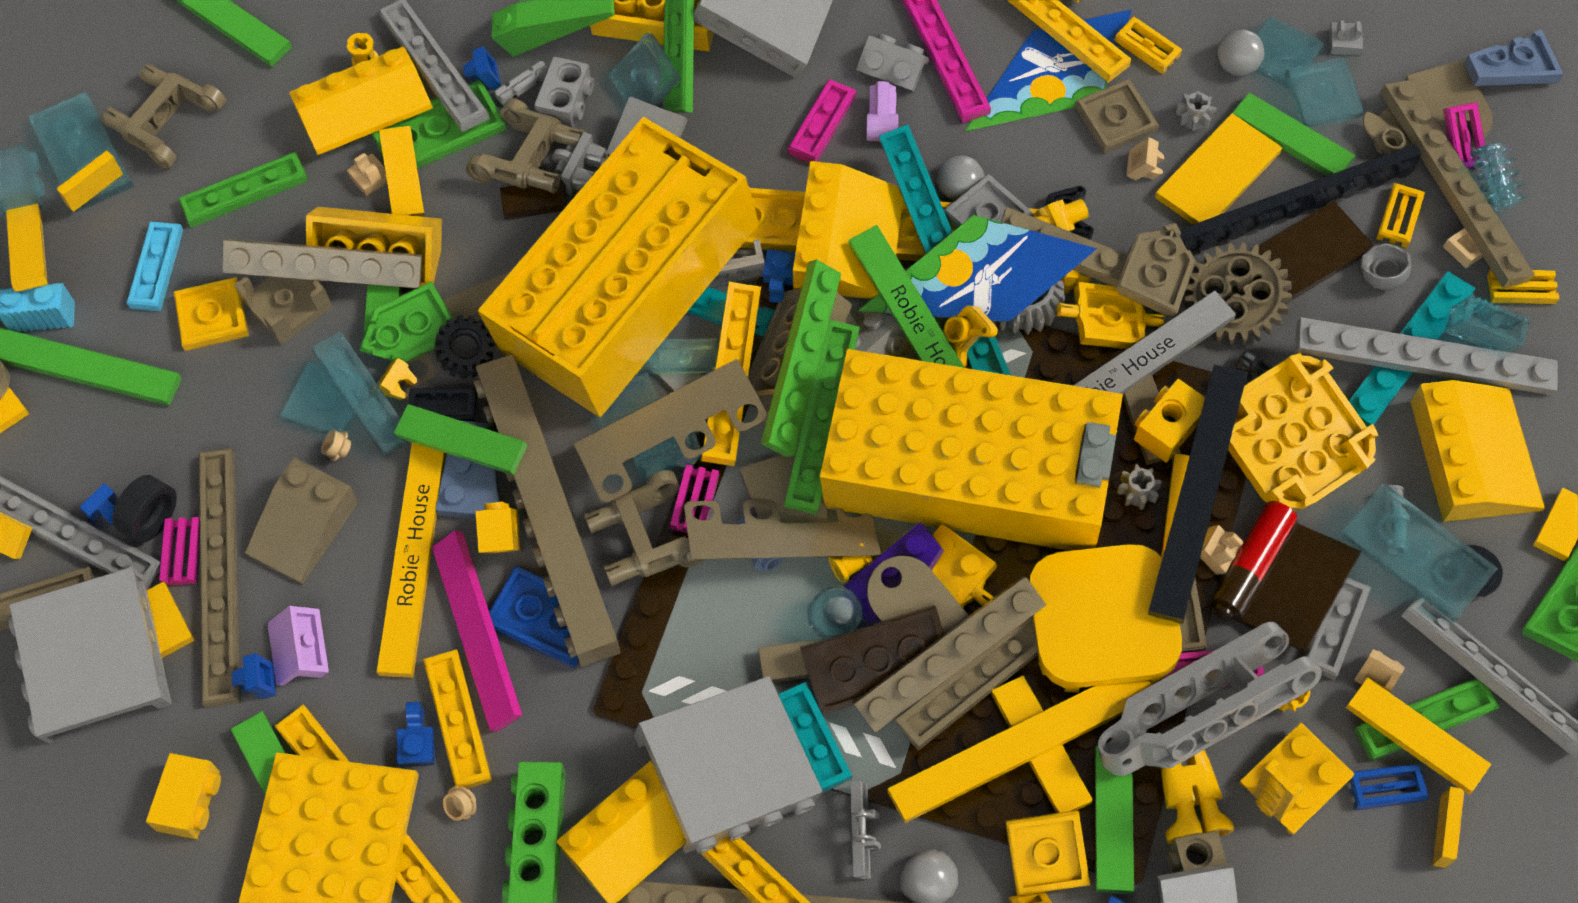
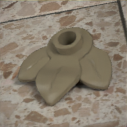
(1385, 131)

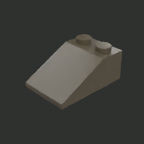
(300, 520)

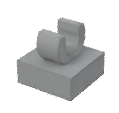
(1345, 38)

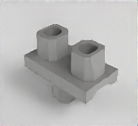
(574, 161)

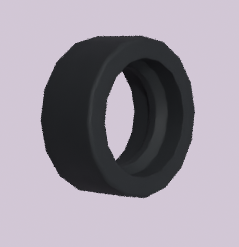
(143, 508)

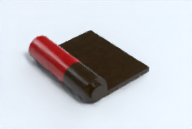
(1284, 576)

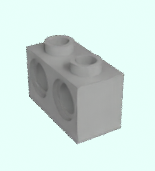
(566, 86)

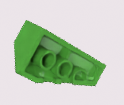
(537, 22)

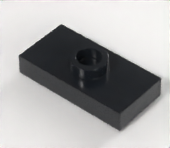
(450, 402)

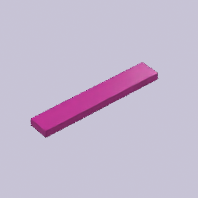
(948, 59)
(477, 631)

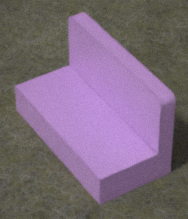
(297, 644)

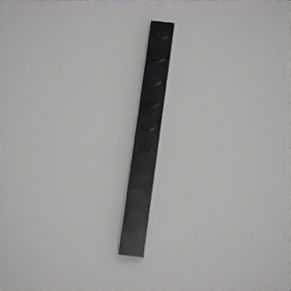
(1301, 198)

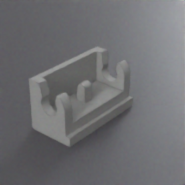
(743, 267)

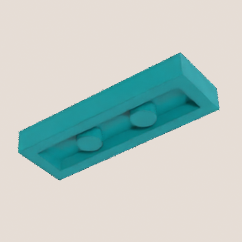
(815, 737)

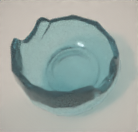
(834, 611)

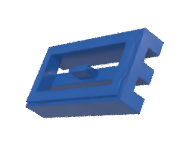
(1389, 800)

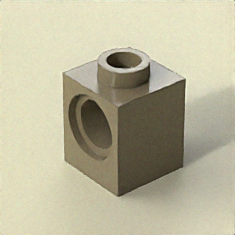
(1206, 844)

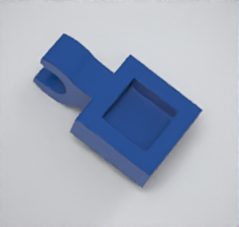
(778, 273)
(416, 742)

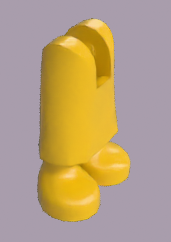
(1191, 787)

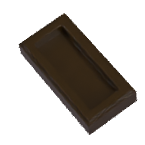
(531, 201)

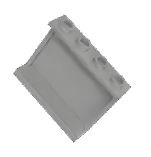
(770, 29)
(88, 653)
(730, 764)

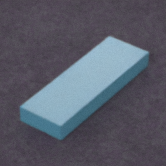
(155, 266)

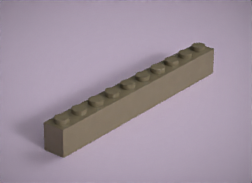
(548, 516)

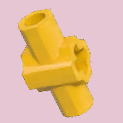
(1063, 214)

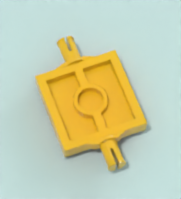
(1107, 316)
(962, 568)

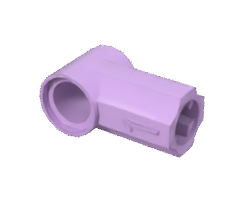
(882, 110)

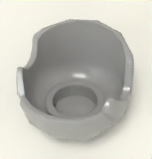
(1241, 52)
(958, 176)
(1386, 266)
(929, 877)

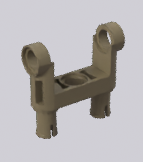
(167, 98)
(524, 168)
(626, 511)

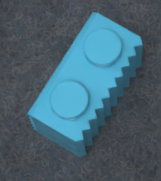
(37, 308)

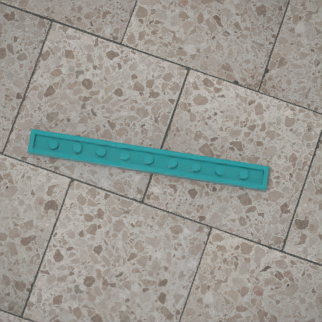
(931, 223)

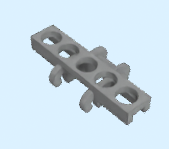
(860, 841)

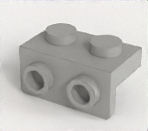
(891, 62)
(881, 336)

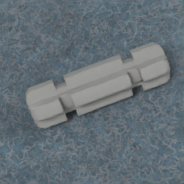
(521, 82)

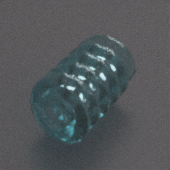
(1498, 175)

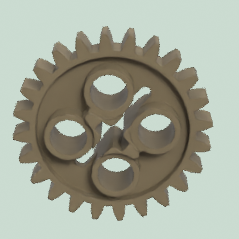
(1257, 313)

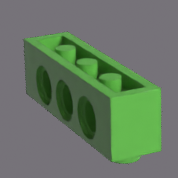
(534, 780)

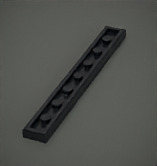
(1197, 494)

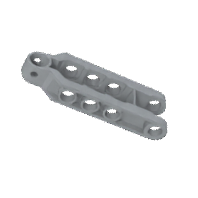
(1226, 666)

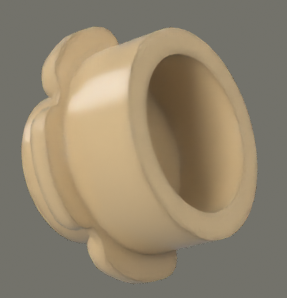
(336, 445)
(459, 803)

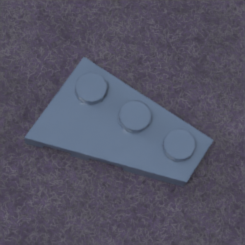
(466, 486)

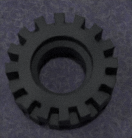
(458, 328)

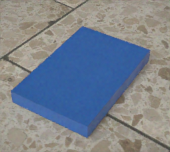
(527, 616)

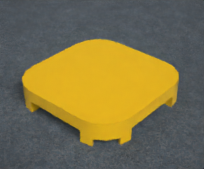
(1299, 434)
(1099, 618)

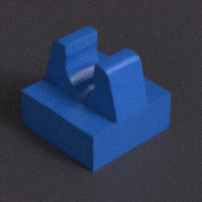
(483, 67)
(100, 504)
(255, 676)

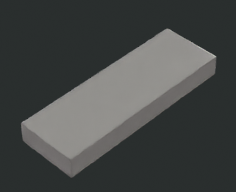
(1337, 630)

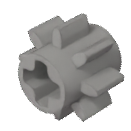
(1196, 110)
(1139, 487)

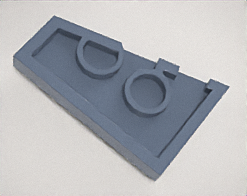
(1517, 63)

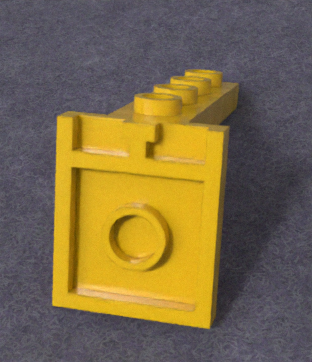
(1296, 779)

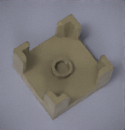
(284, 304)

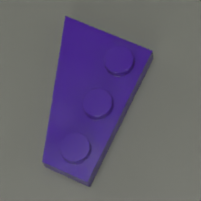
(916, 544)

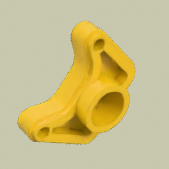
(966, 329)

